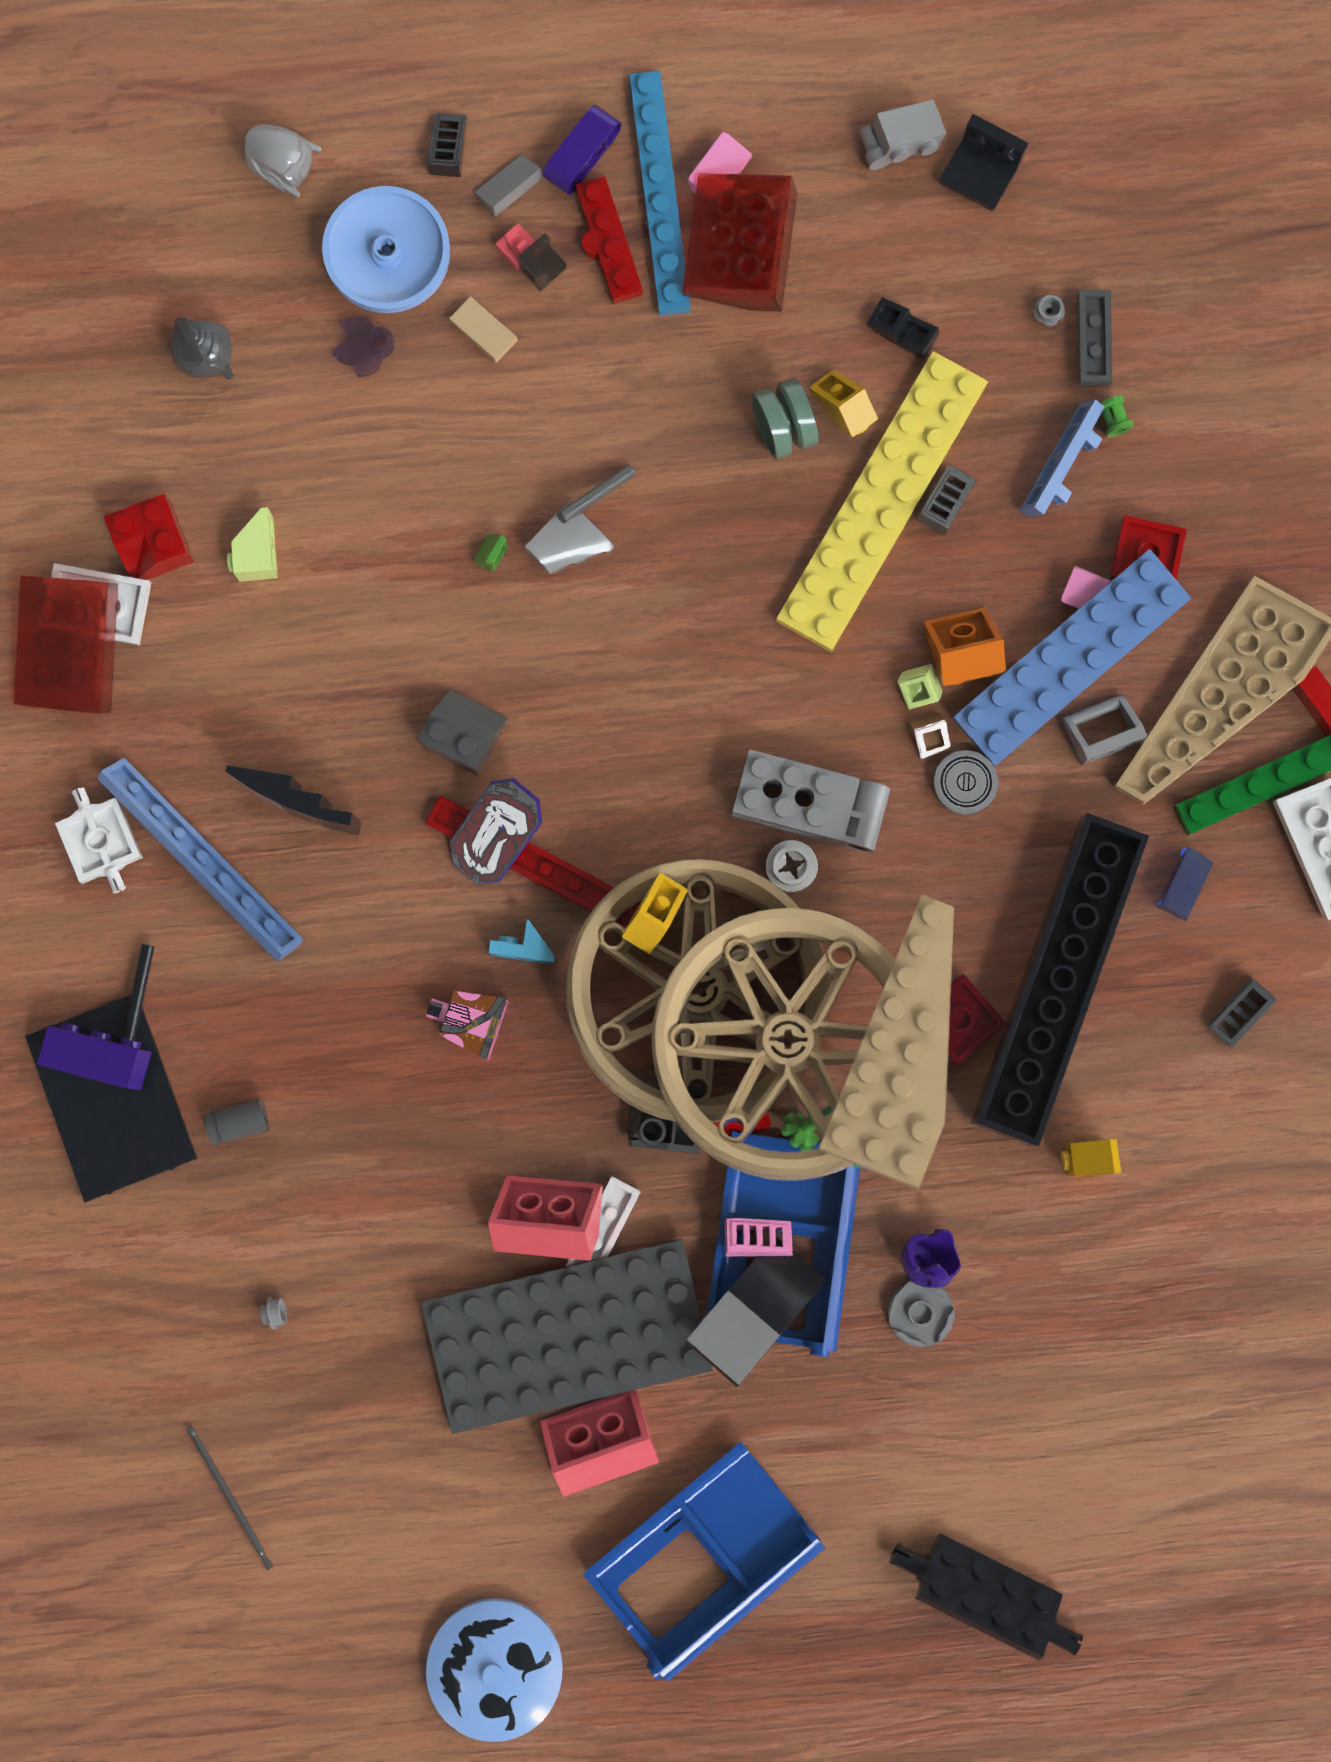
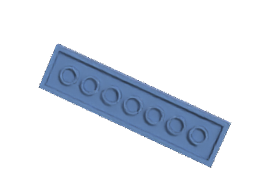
(1071, 657)

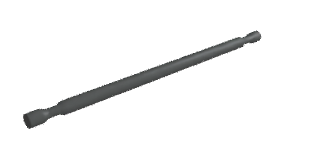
(229, 1497)

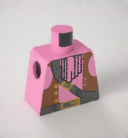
(470, 1020)

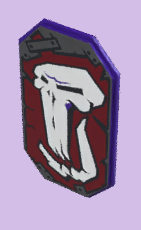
(496, 831)

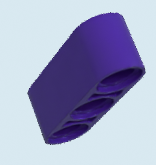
(582, 149)

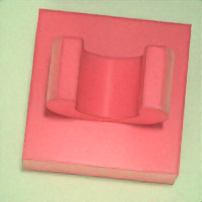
(513, 244)

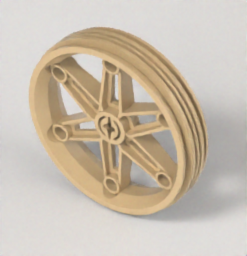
(687, 873)
(770, 1035)

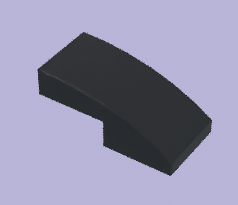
(902, 329)

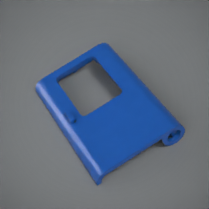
(818, 1210)
(746, 1531)

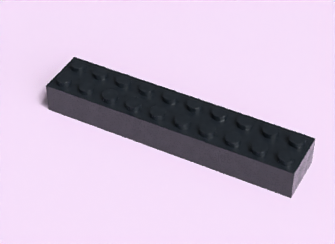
(1059, 980)

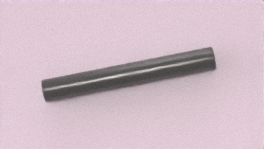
(596, 494)

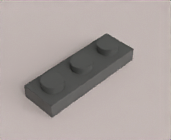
(1094, 338)

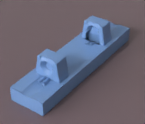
(1075, 436)

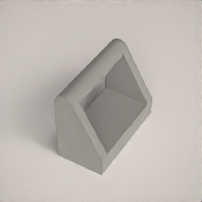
(1087, 754)

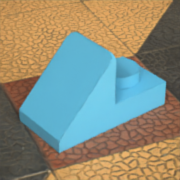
(532, 950)

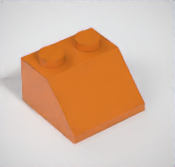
(965, 646)

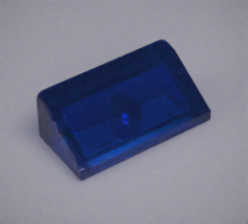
(1185, 883)

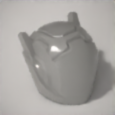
(279, 156)

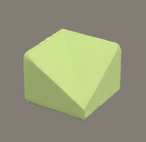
(920, 686)

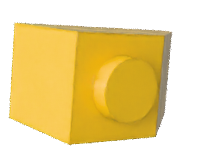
(844, 403)
(655, 913)
(1091, 1158)

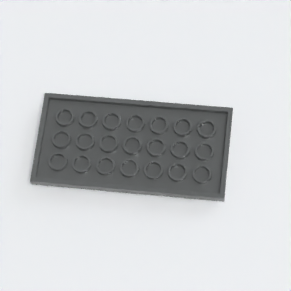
(565, 1335)

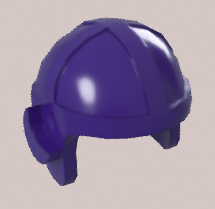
(931, 1259)

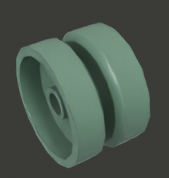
(784, 418)

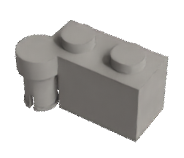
(902, 133)

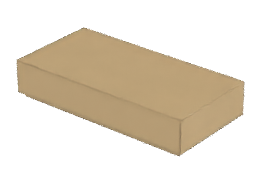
(483, 329)

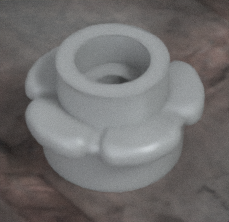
(1049, 302)
(274, 1313)

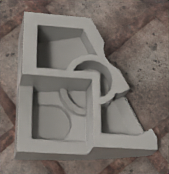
(567, 543)

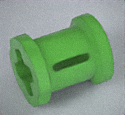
(1115, 406)

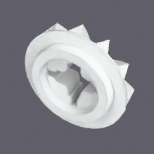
(797, 852)

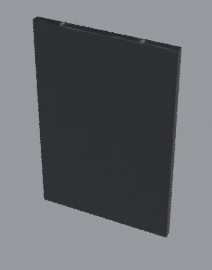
(110, 1130)

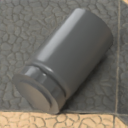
(236, 1122)

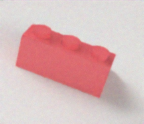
(546, 1217)
(598, 1442)

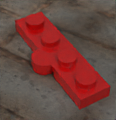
(607, 240)

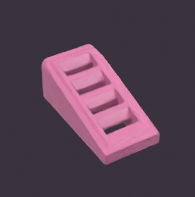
(731, 1226)

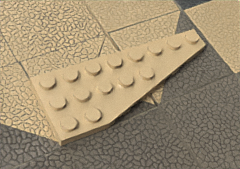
(1245, 669)
(899, 1078)

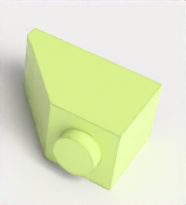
(254, 549)

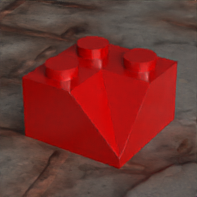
(149, 538)

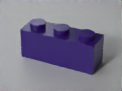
(94, 1056)

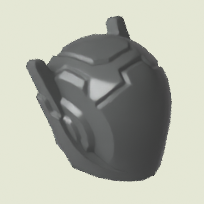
(201, 348)

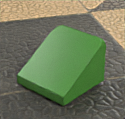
(491, 552)

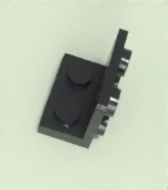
(984, 163)

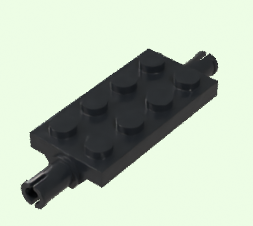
(988, 1596)

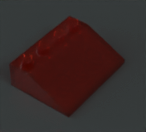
(741, 240)
(65, 644)

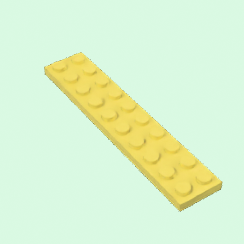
(881, 501)

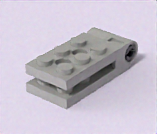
(841, 810)

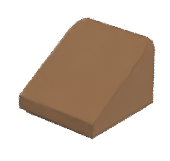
(930, 735)

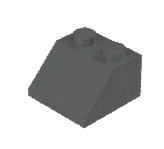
(462, 731)

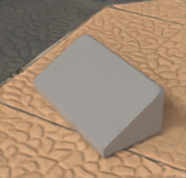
(509, 185)

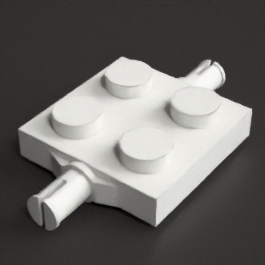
(98, 840)

